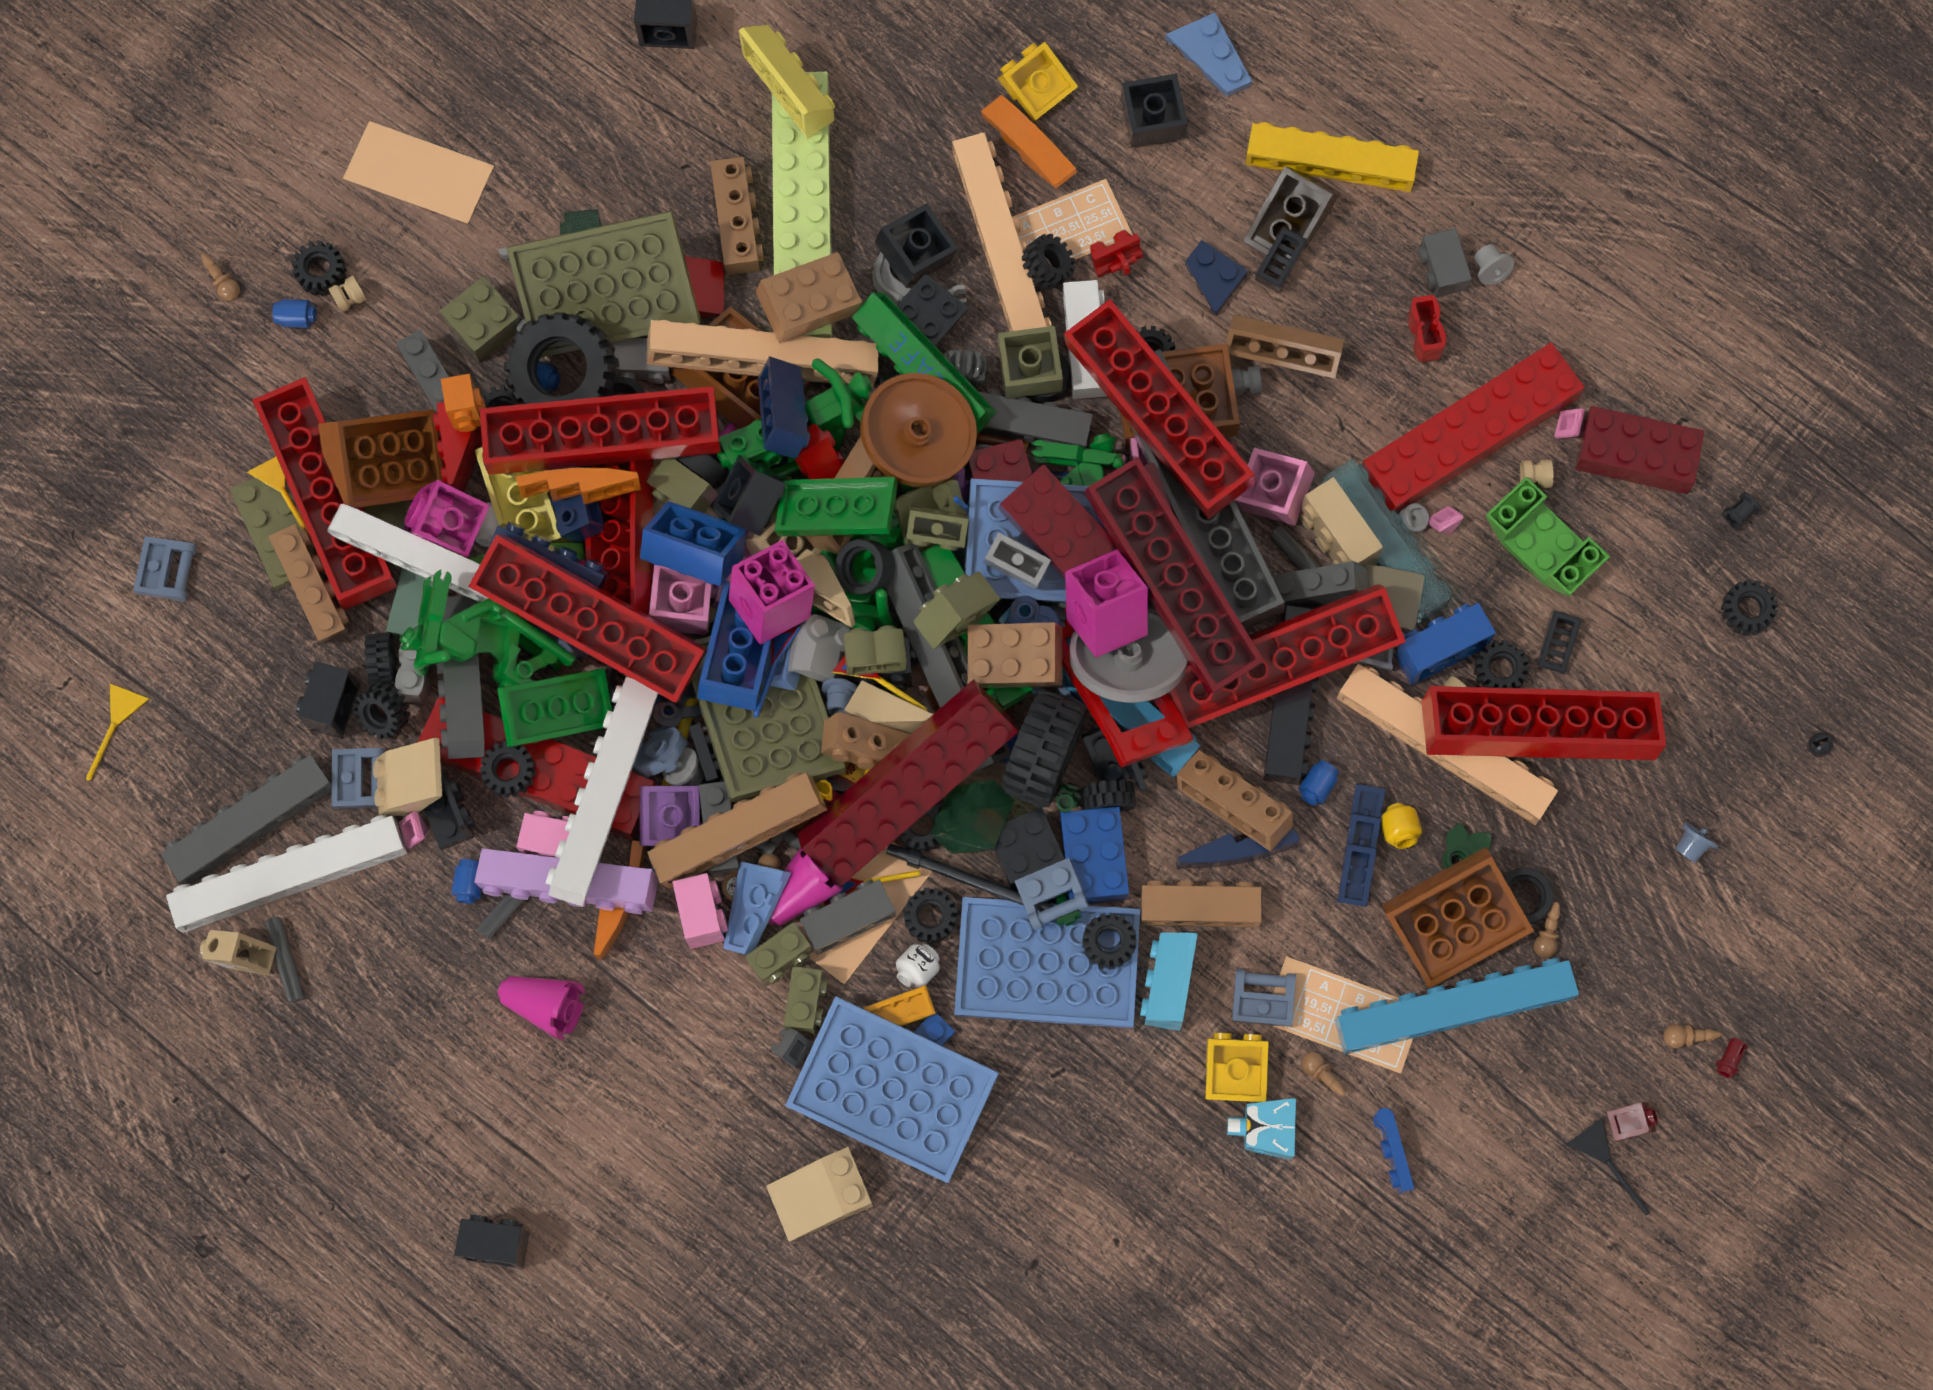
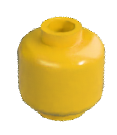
(1401, 826)

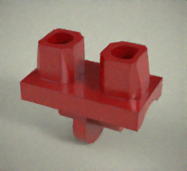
(1117, 256)

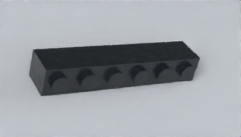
(1289, 727)

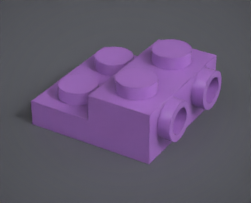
(667, 812)

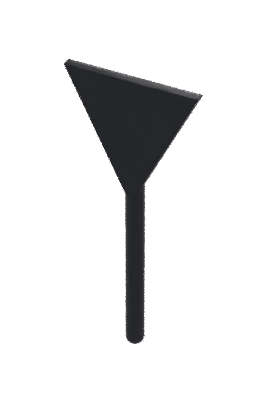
(1594, 1144)

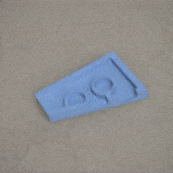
(1212, 52)
(752, 905)

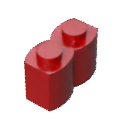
(1426, 328)

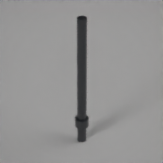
(917, 859)

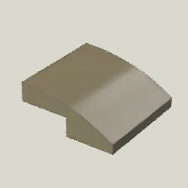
(1403, 591)

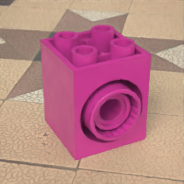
(446, 517)
(771, 592)
(1106, 603)

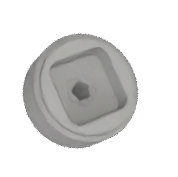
(1414, 518)

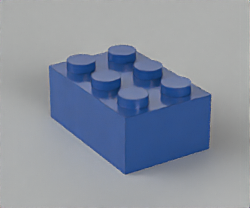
(693, 543)
(1444, 643)
(1097, 851)

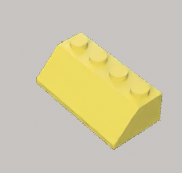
(786, 79)
(532, 513)

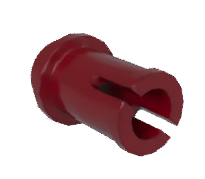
(1731, 1058)

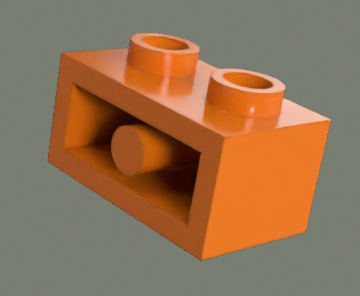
(462, 402)

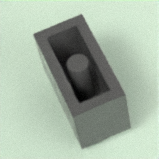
(1444, 263)

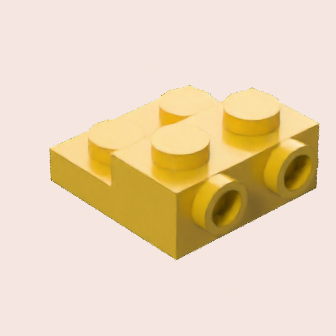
(1037, 80)
(1236, 1068)

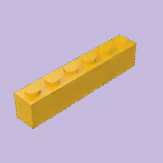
(1332, 157)

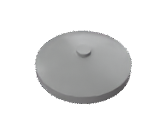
(1134, 671)

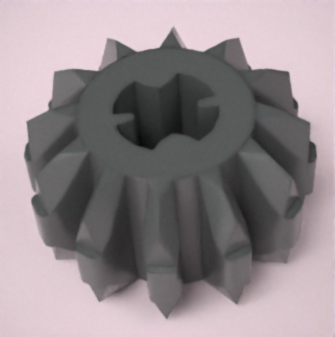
(970, 365)

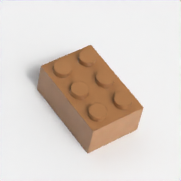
(808, 297)
(1015, 655)

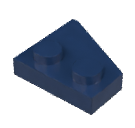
(1214, 274)

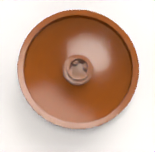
(918, 429)

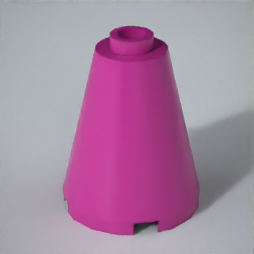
(804, 889)
(546, 1003)

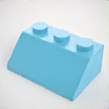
(1169, 980)

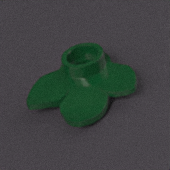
(1462, 845)

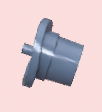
(838, 694)
(1694, 843)

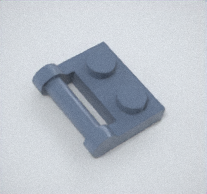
(156, 566)
(348, 777)
(1049, 884)
(1262, 1007)

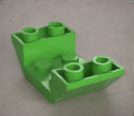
(1543, 540)

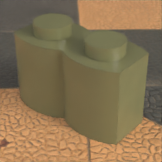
(874, 651)

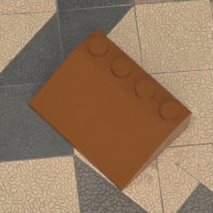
(1209, 382)
(735, 393)
(382, 456)
(1457, 917)

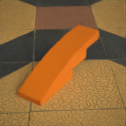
(1029, 141)
(591, 483)
(611, 922)

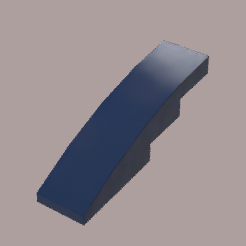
(1361, 845)
(1227, 852)

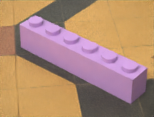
(526, 876)

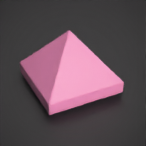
(1570, 423)
(1446, 520)
(413, 829)

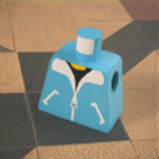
(1267, 1128)

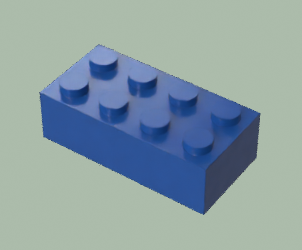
(733, 660)

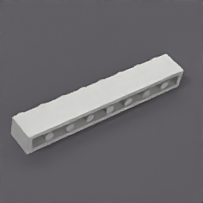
(603, 792)
(286, 874)

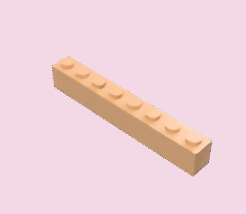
(998, 232)
(748, 350)
(1403, 717)

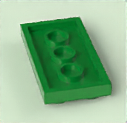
(836, 506)
(554, 706)

